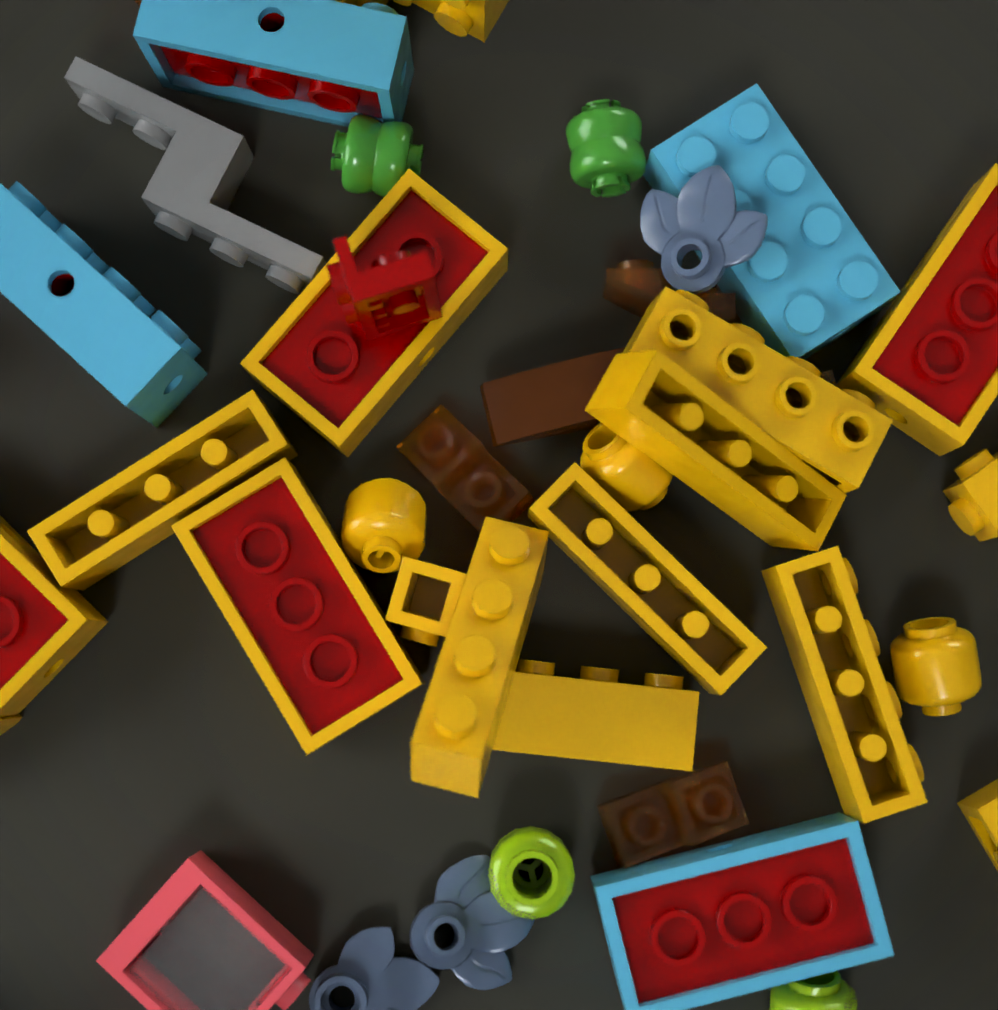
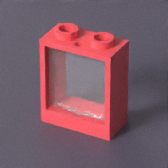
(214, 954)

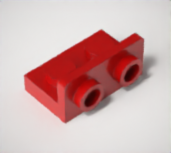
(390, 295)

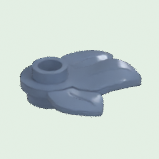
(704, 221)
(479, 927)
(375, 975)

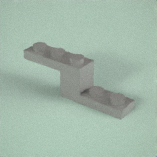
(194, 176)

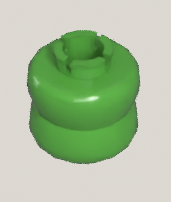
(605, 148)
(375, 154)

